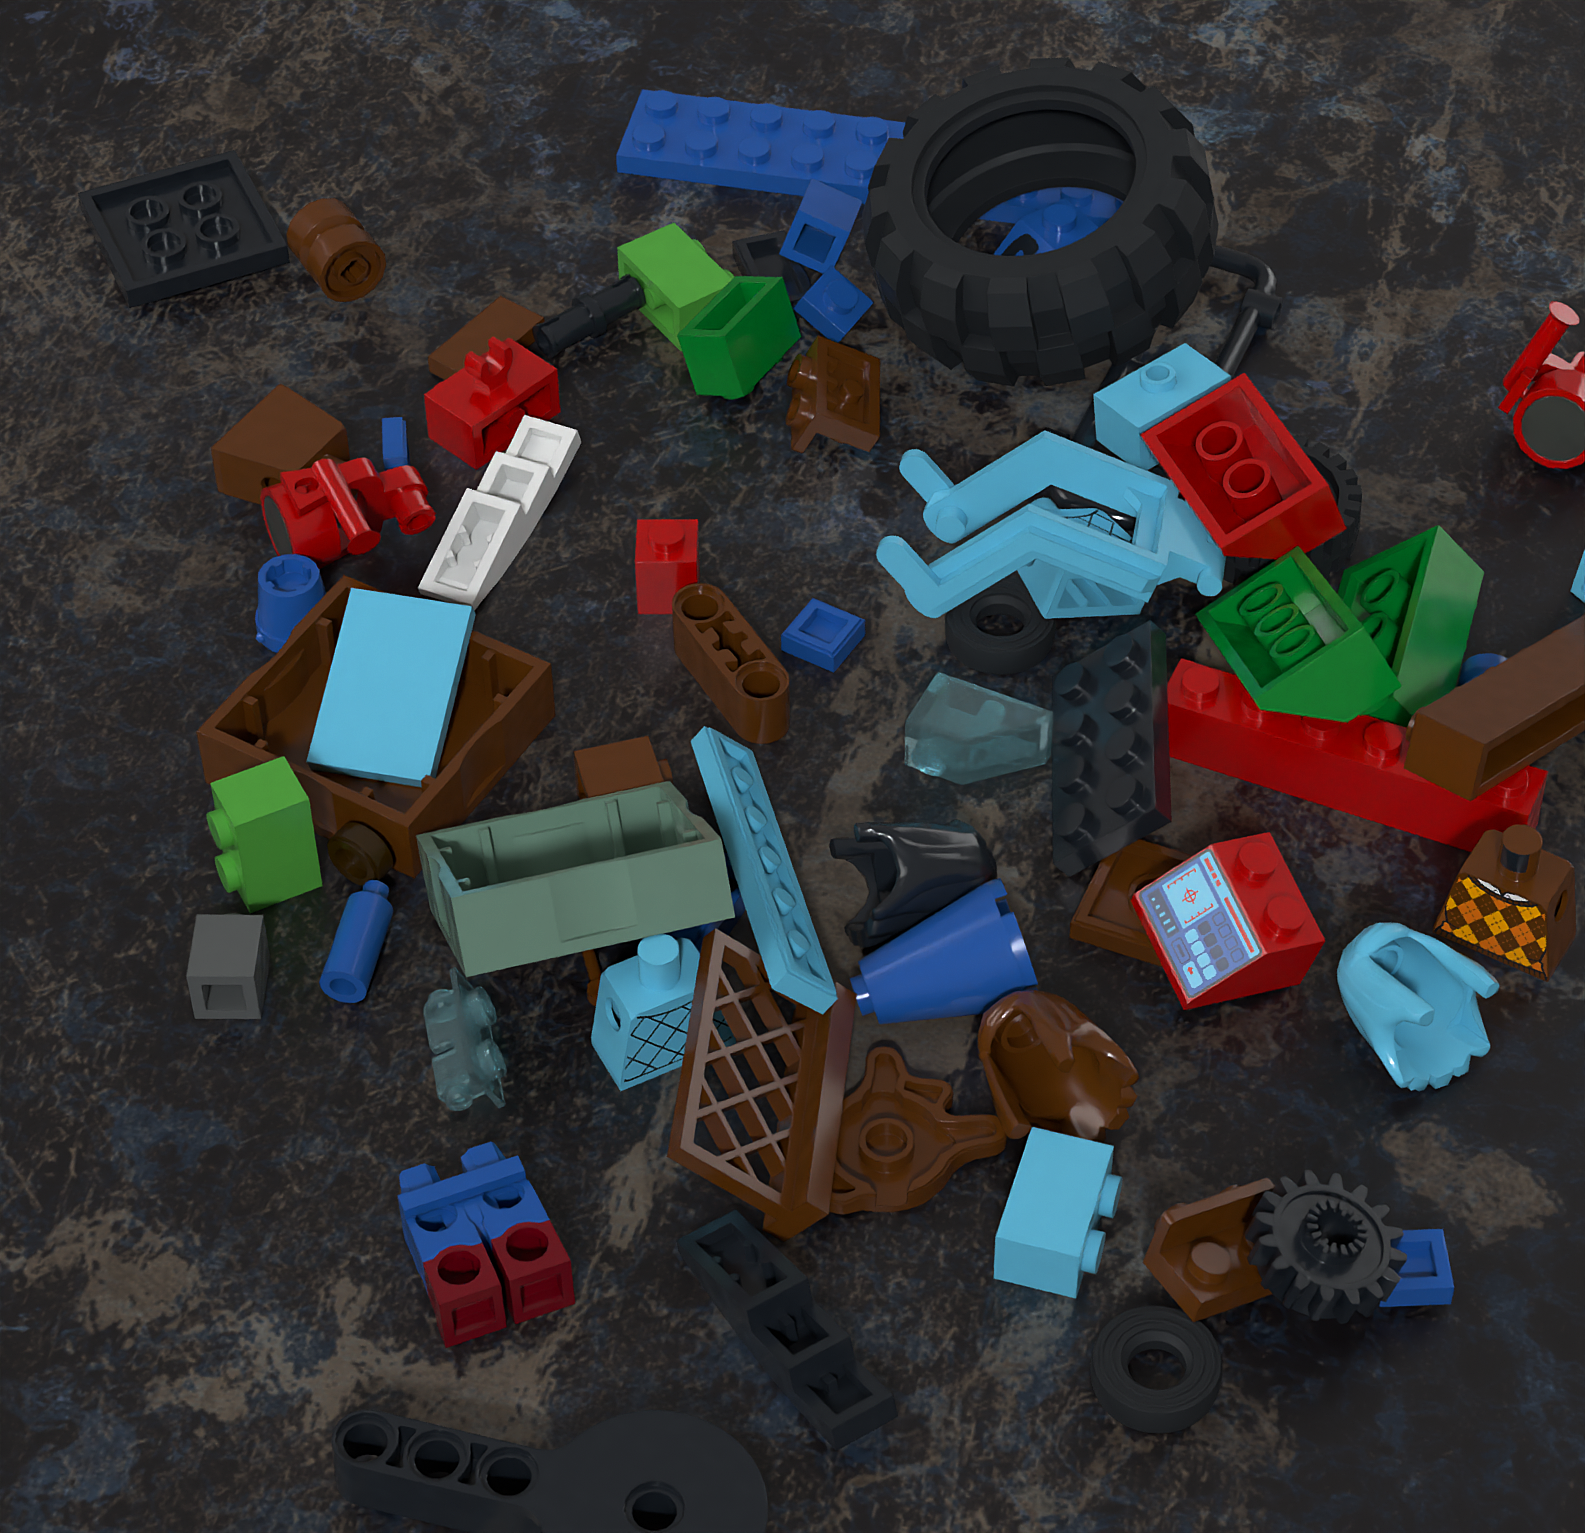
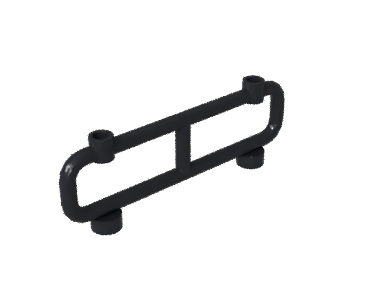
(1258, 309)

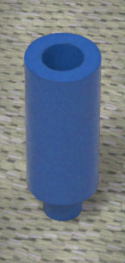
(357, 943)

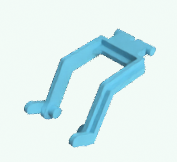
(1164, 545)

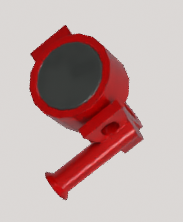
(1552, 411)
(302, 508)

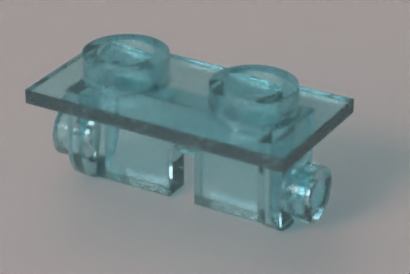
(464, 1021)

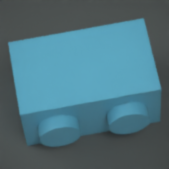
(1055, 1213)

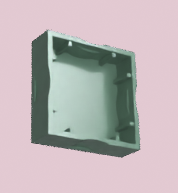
(574, 877)

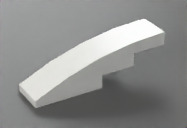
(501, 514)

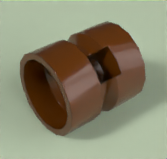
(336, 250)

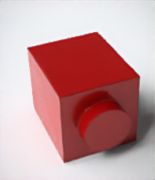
(665, 561)

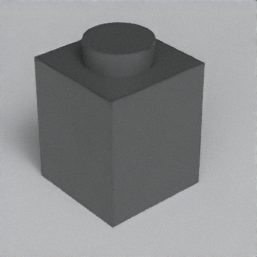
(228, 966)

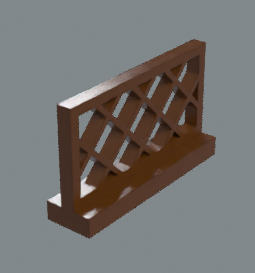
(805, 1100)

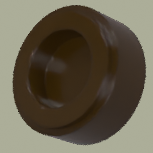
(359, 853)

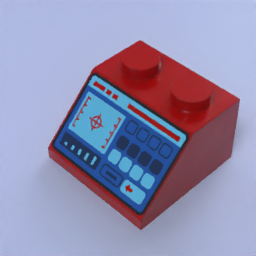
(1229, 923)

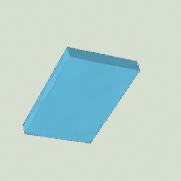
(391, 687)

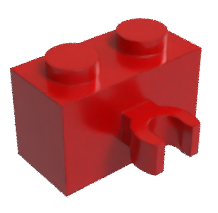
(486, 400)

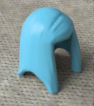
(1415, 1003)

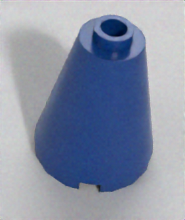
(948, 963)

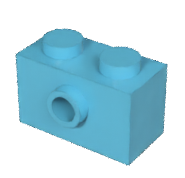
(1151, 397)

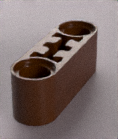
(731, 663)

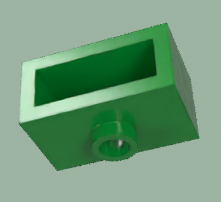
(739, 336)

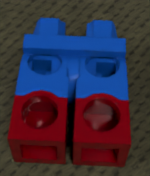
(477, 1216)

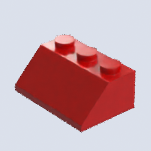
(1245, 474)

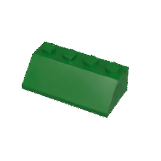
(1419, 614)
(1299, 644)

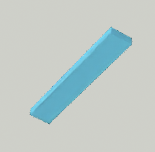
(764, 871)

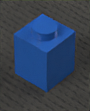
(820, 227)

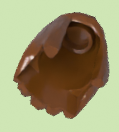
(1053, 1068)

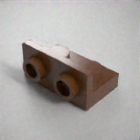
(834, 396)
(1203, 1251)

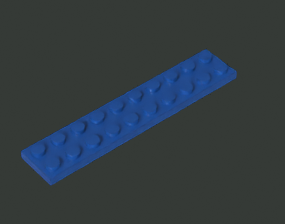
(785, 148)

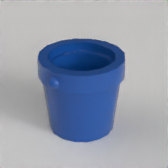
(286, 593)

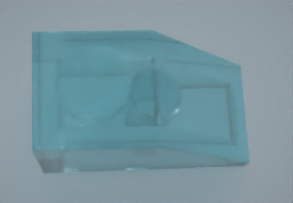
(974, 732)

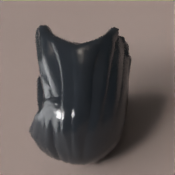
(911, 873)

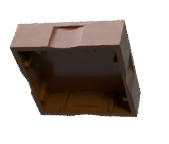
(273, 713)

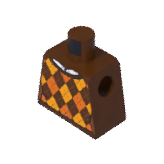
(1513, 902)

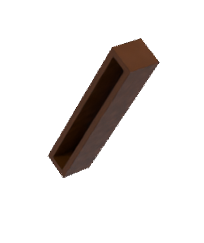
(1502, 716)

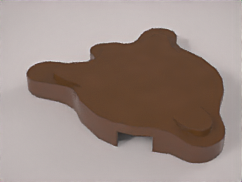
(900, 1140)

